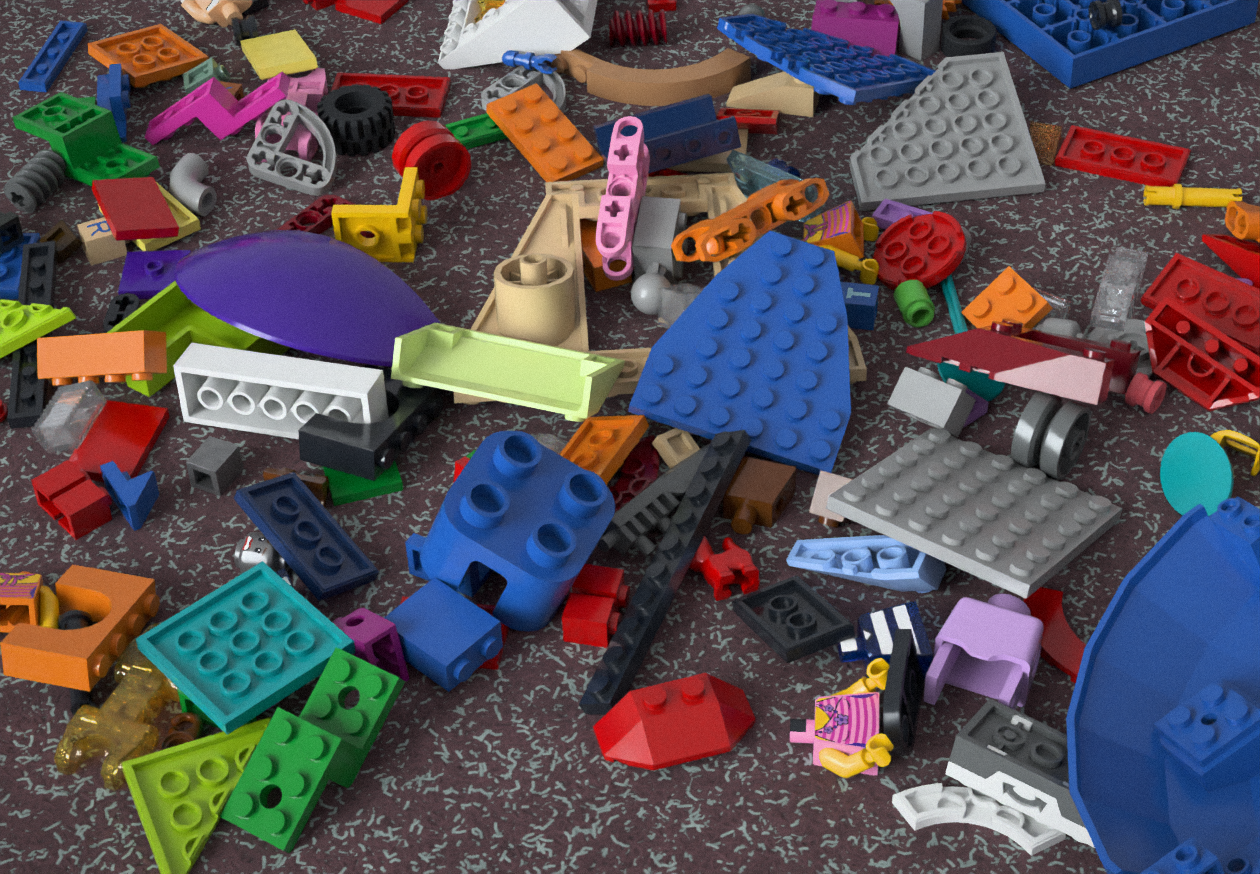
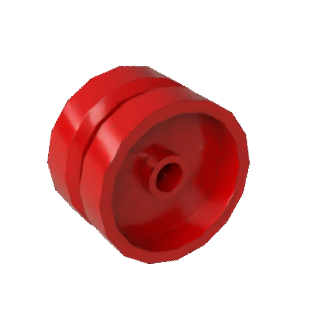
(437, 154)

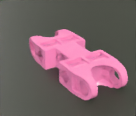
(307, 92)
(620, 206)

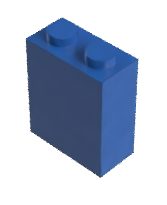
(445, 634)

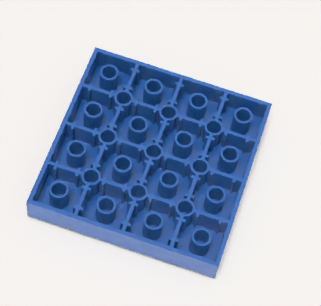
(1068, 47)

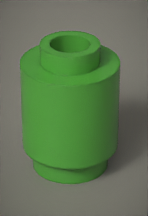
(914, 303)

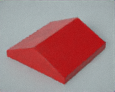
(755, 120)

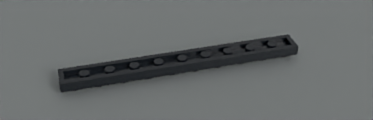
(665, 573)

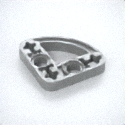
(523, 79)
(279, 160)

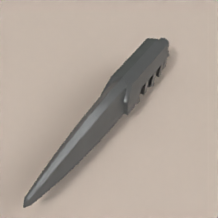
(651, 508)

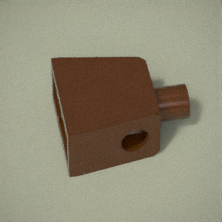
(758, 494)

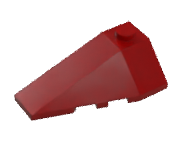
(1238, 254)

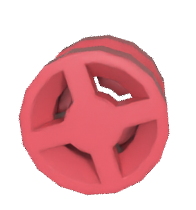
(1145, 393)

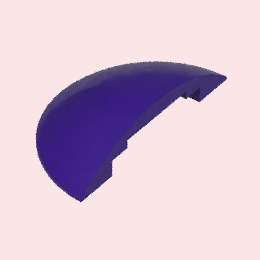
(304, 294)

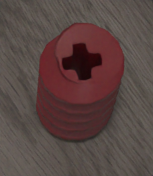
(637, 28)

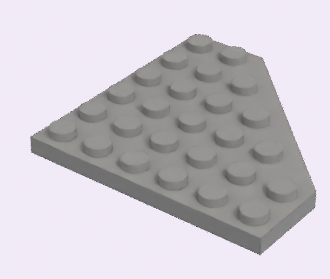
(951, 140)

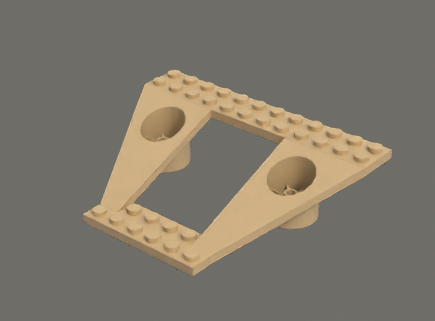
(542, 285)

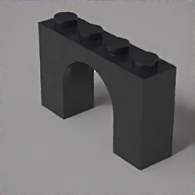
(371, 447)

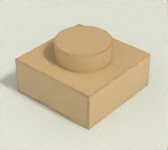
(675, 446)

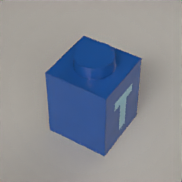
(860, 304)

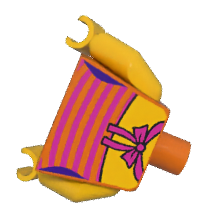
(845, 233)
(26, 601)

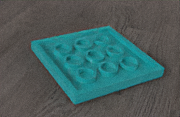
(244, 646)

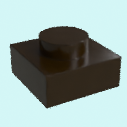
(65, 239)

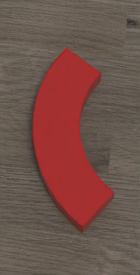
(1058, 642)

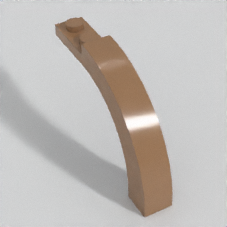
(657, 86)

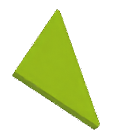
(26, 323)
(185, 791)

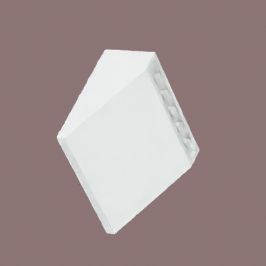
(514, 26)

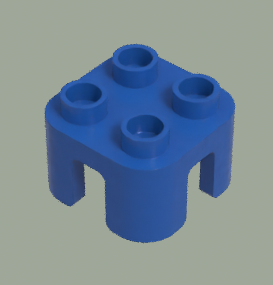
(525, 519)

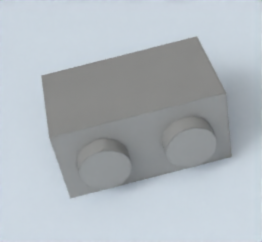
(931, 400)

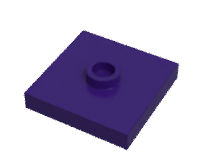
(149, 272)

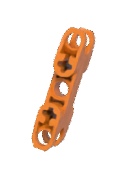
(734, 230)

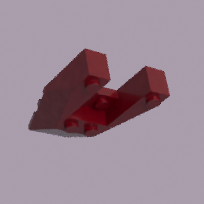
(1038, 360)

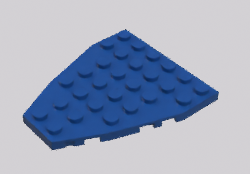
(825, 60)
(759, 356)

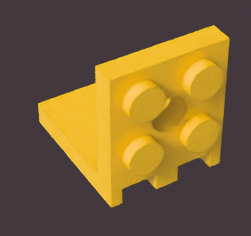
(395, 226)

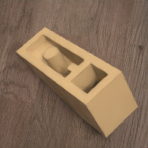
(776, 93)

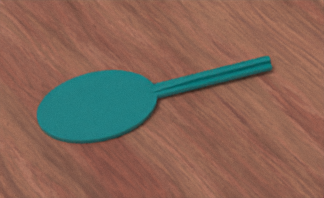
(975, 381)
(1196, 473)

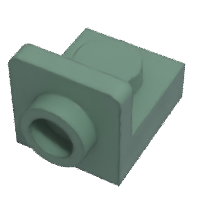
(203, 73)

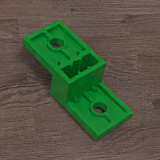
(85, 139)
(312, 749)

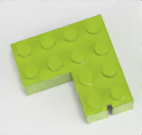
(186, 324)

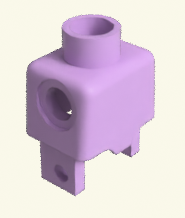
(987, 650)

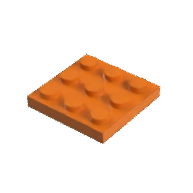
(148, 54)

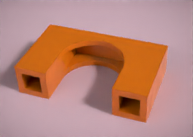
(83, 655)

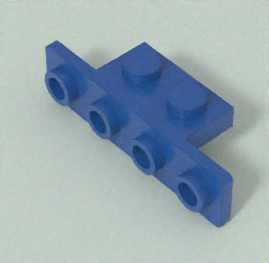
(114, 95)

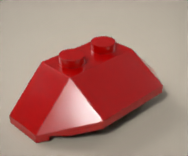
(1200, 358)
(675, 723)

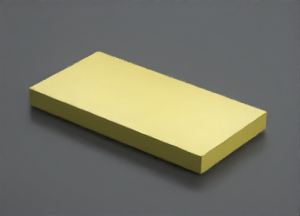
(279, 53)

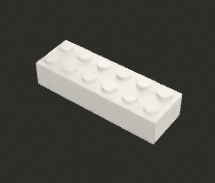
(273, 391)

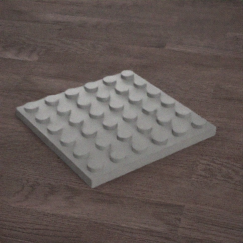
(976, 510)

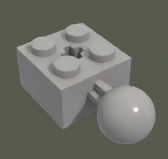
(653, 257)

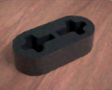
(121, 302)

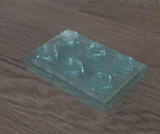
(754, 175)

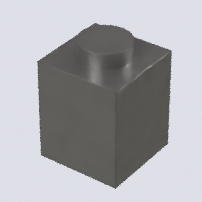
(214, 465)

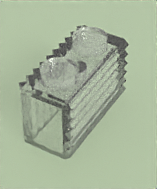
(69, 416)

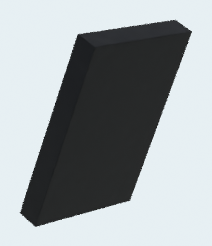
(793, 618)

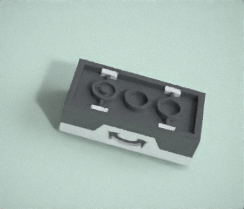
(1018, 765)

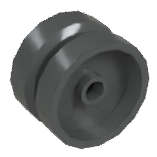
(1051, 434)

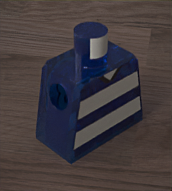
(877, 635)

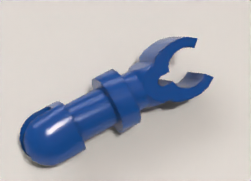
(529, 61)

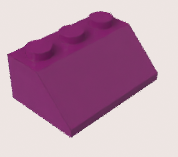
(859, 24)

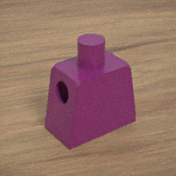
(375, 641)

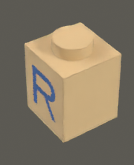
(99, 242)

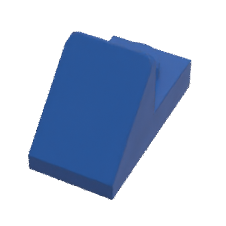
(132, 496)

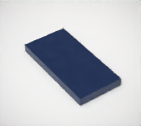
(306, 535)

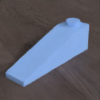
(871, 561)

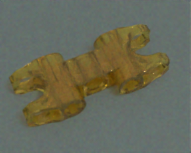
(124, 722)

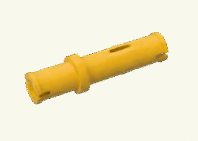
(1190, 196)

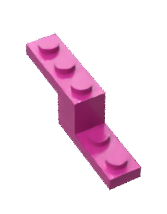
(217, 109)

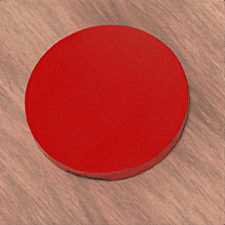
(920, 249)

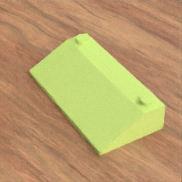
(505, 369)

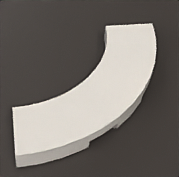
(939, 804)

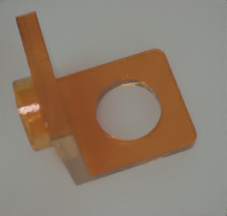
(1045, 141)

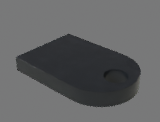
(903, 694)

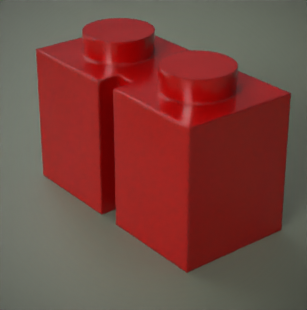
(73, 494)
(595, 605)

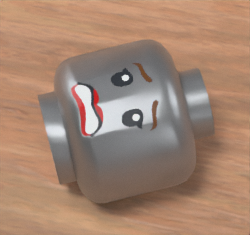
(255, 549)

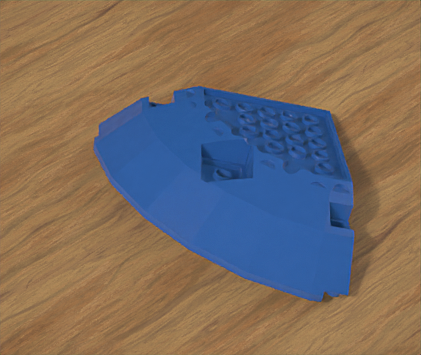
(1158, 669)

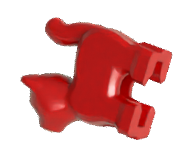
(726, 568)

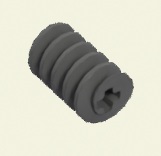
(35, 181)

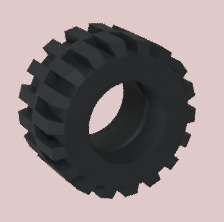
(358, 119)

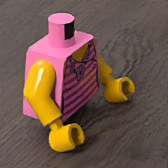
(848, 727)

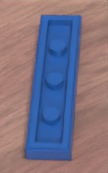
(53, 56)

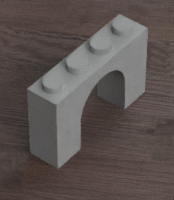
(918, 25)

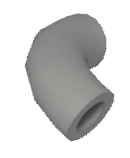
(187, 185)

